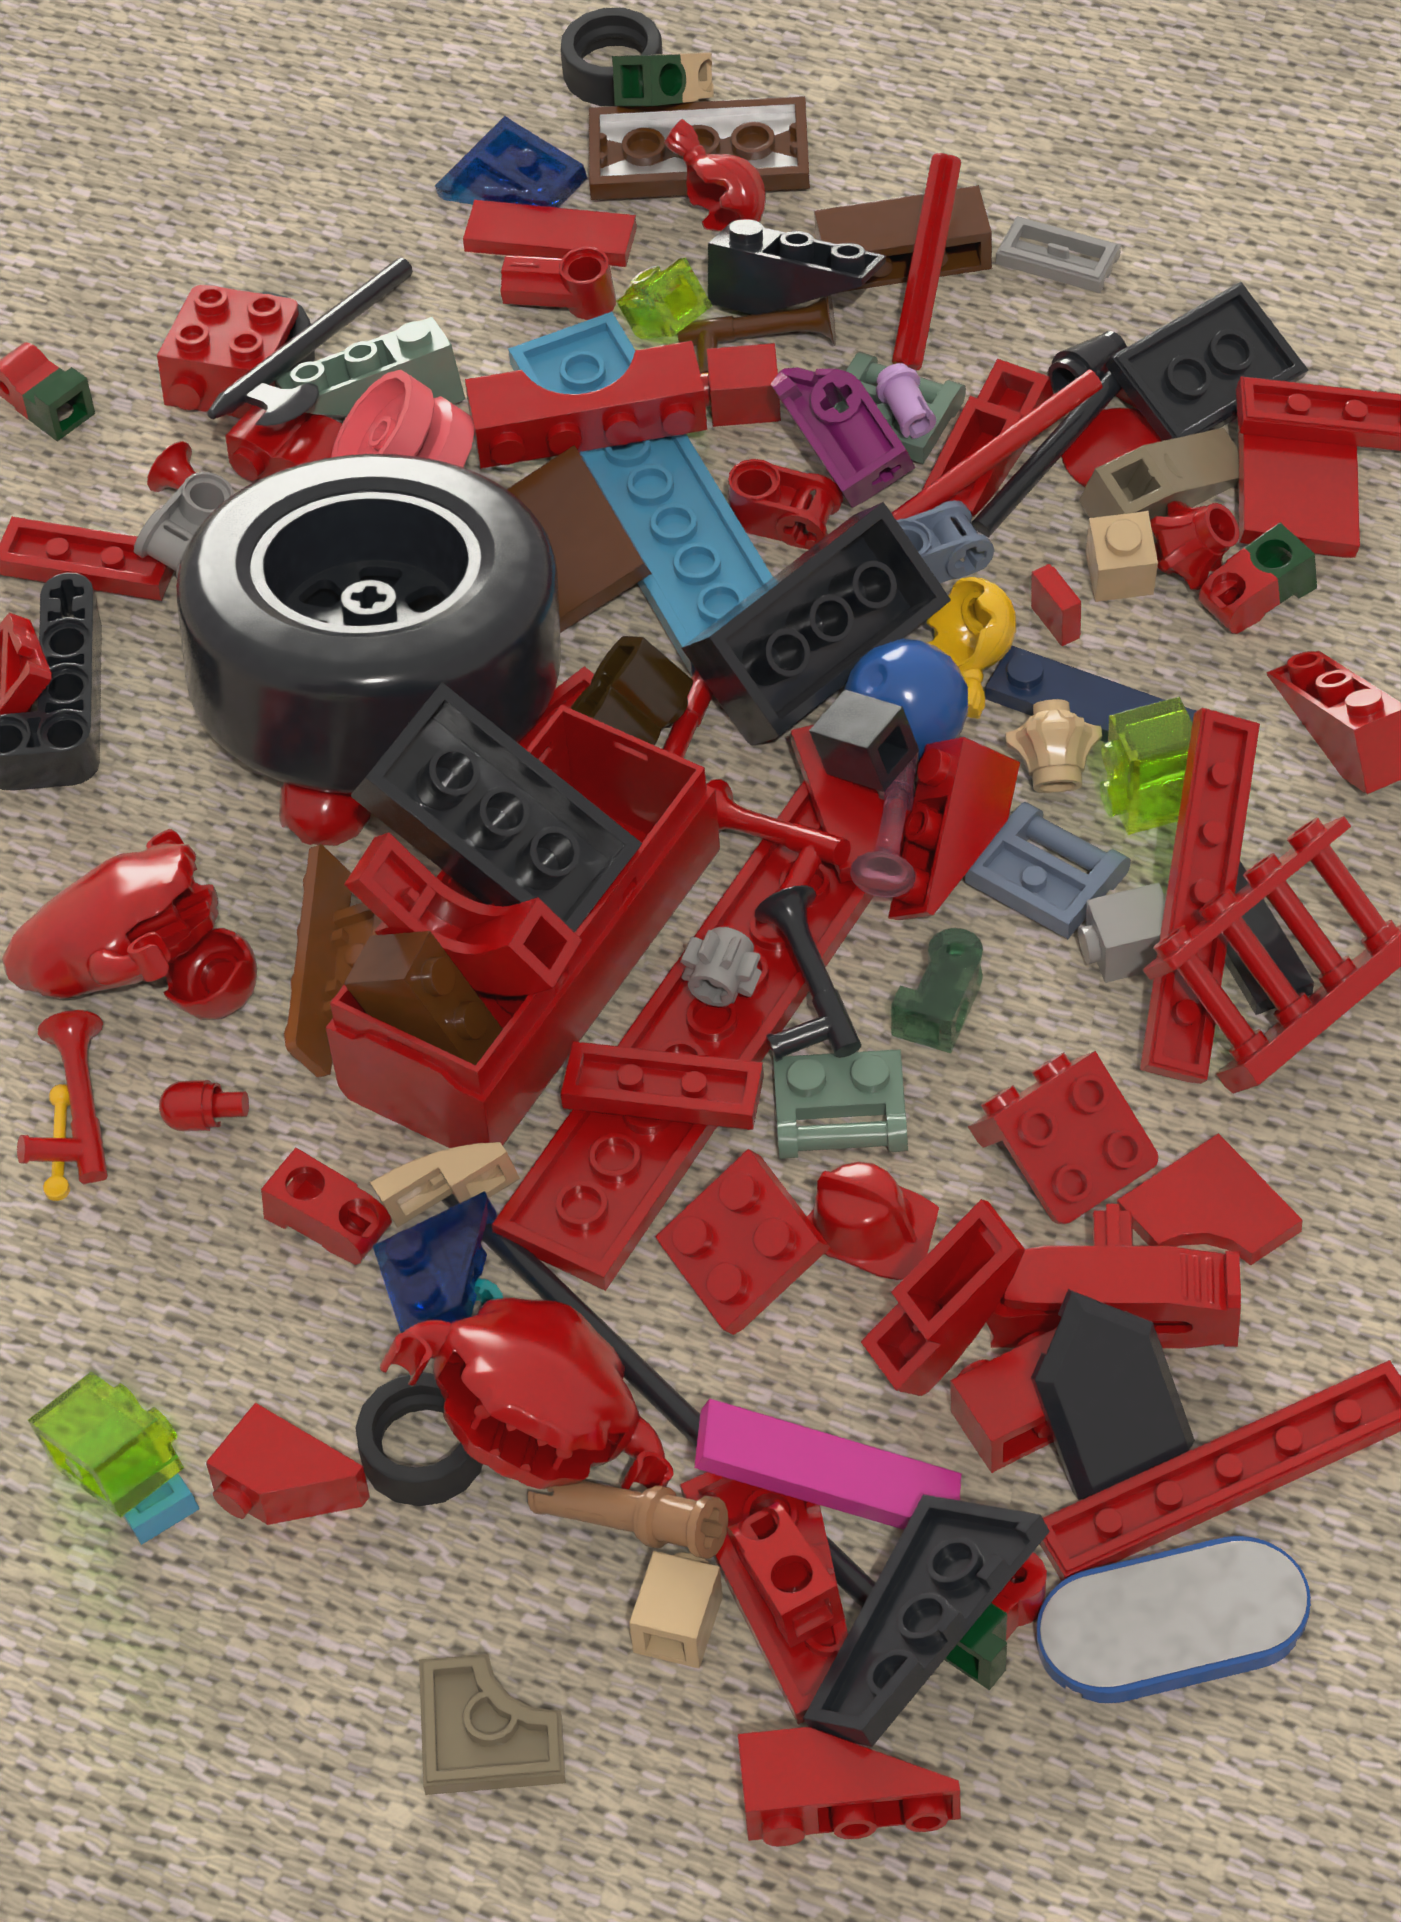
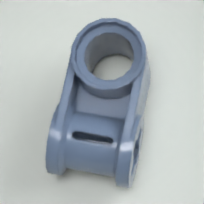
(946, 542)

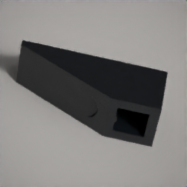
(771, 269)

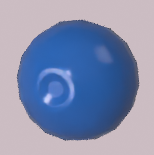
(921, 682)

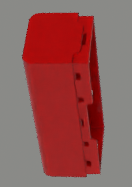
(461, 1103)

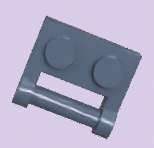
(1040, 882)

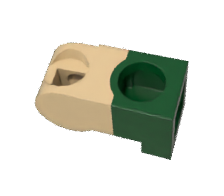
(662, 78)

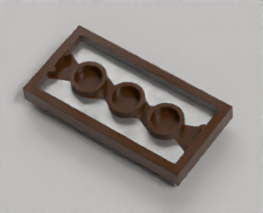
(634, 162)

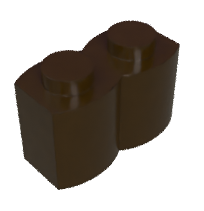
(636, 690)

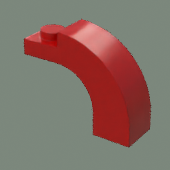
(494, 947)

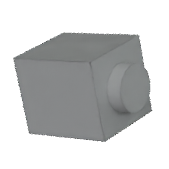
(1123, 931)

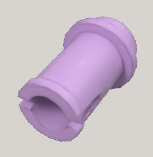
(900, 390)

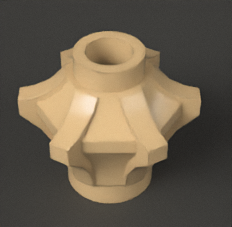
(1054, 746)

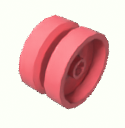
(405, 419)

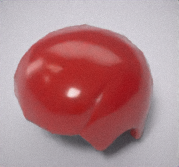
(320, 815)
(213, 976)

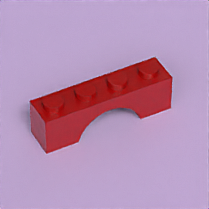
(650, 401)

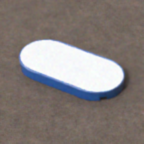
(1173, 1619)

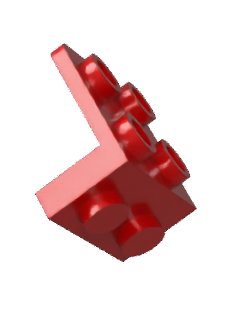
(218, 341)
(1069, 1135)

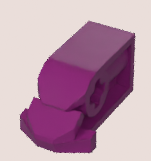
(852, 445)

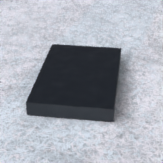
(1190, 368)

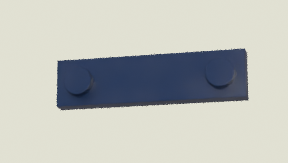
(1031, 678)

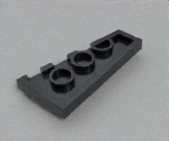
(924, 1602)

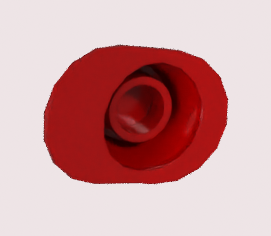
(872, 1220)

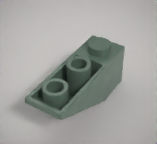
(414, 348)

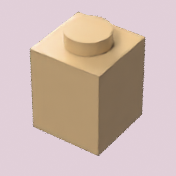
(1121, 556)
(676, 1608)

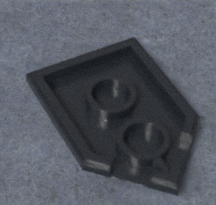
(1108, 1396)

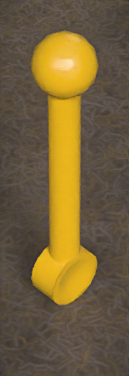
(57, 1186)

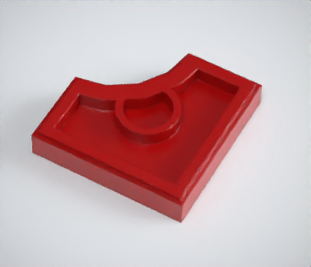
(1212, 1201)

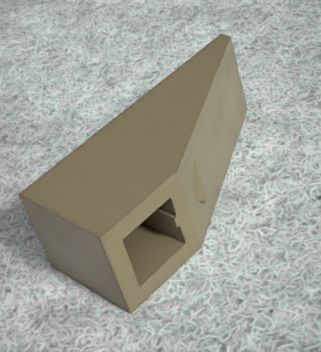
(1164, 472)

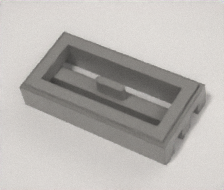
(1055, 261)

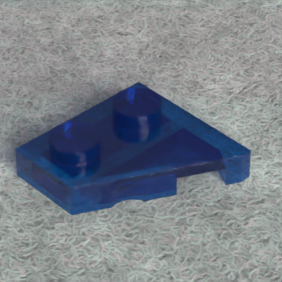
(513, 168)
(436, 1263)

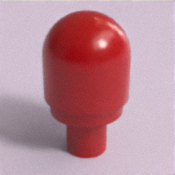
(197, 1102)

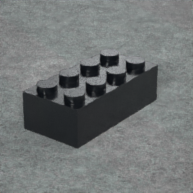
(814, 622)
(494, 813)

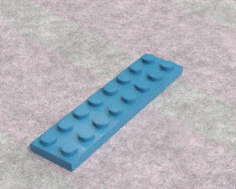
(658, 489)

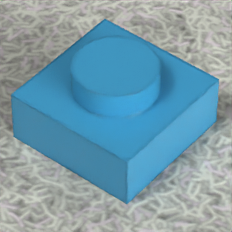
(161, 1509)

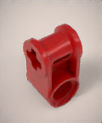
(779, 504)

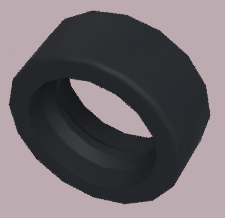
(596, 31)
(403, 1483)

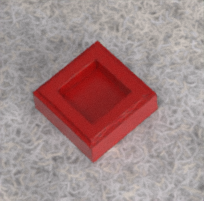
(1056, 604)

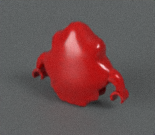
(115, 923)
(533, 1393)

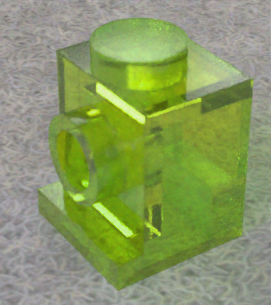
(663, 300)

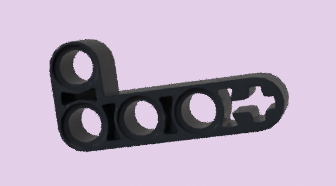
(62, 737)

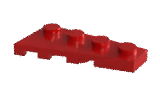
(796, 1669)

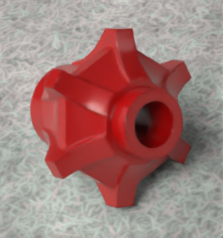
(1194, 540)

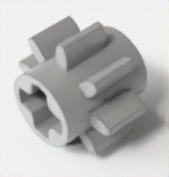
(721, 966)

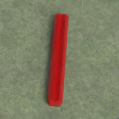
(926, 260)

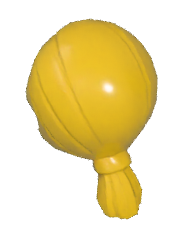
(975, 632)

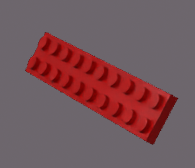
(614, 1172)

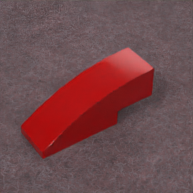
(1004, 399)
(945, 1301)

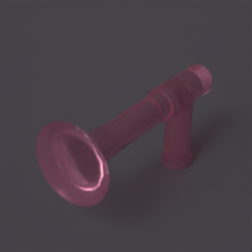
(883, 870)

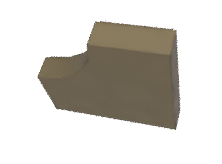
(482, 1735)

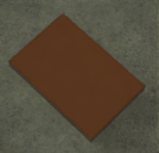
(587, 537)

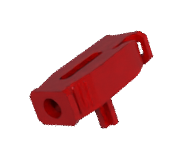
(1181, 1290)

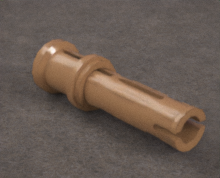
(653, 1516)

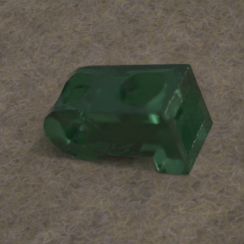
(945, 995)

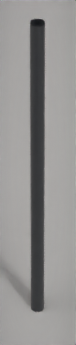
(642, 1376)

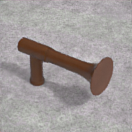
(709, 332)

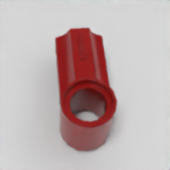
(577, 281)

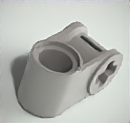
(175, 523)

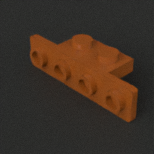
(327, 948)

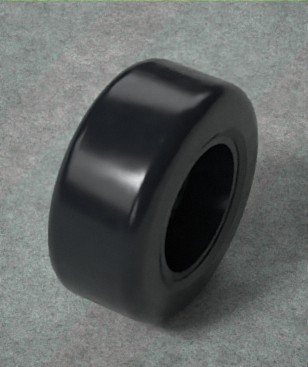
(346, 598)

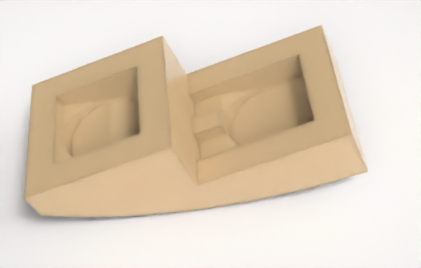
(455, 1171)

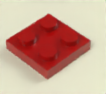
(742, 1242)

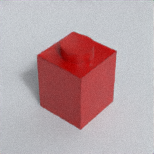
(741, 386)

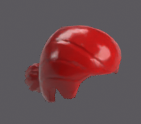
(718, 182)

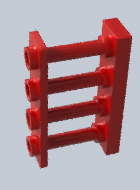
(1298, 1016)

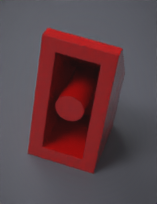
(282, 1472)

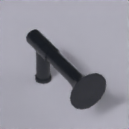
(789, 913)

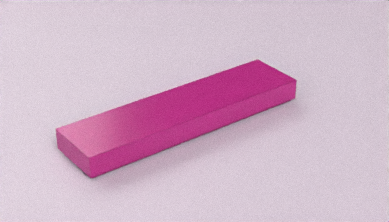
(816, 1465)

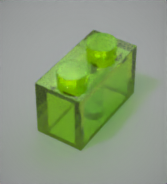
(1146, 764)
(108, 1442)

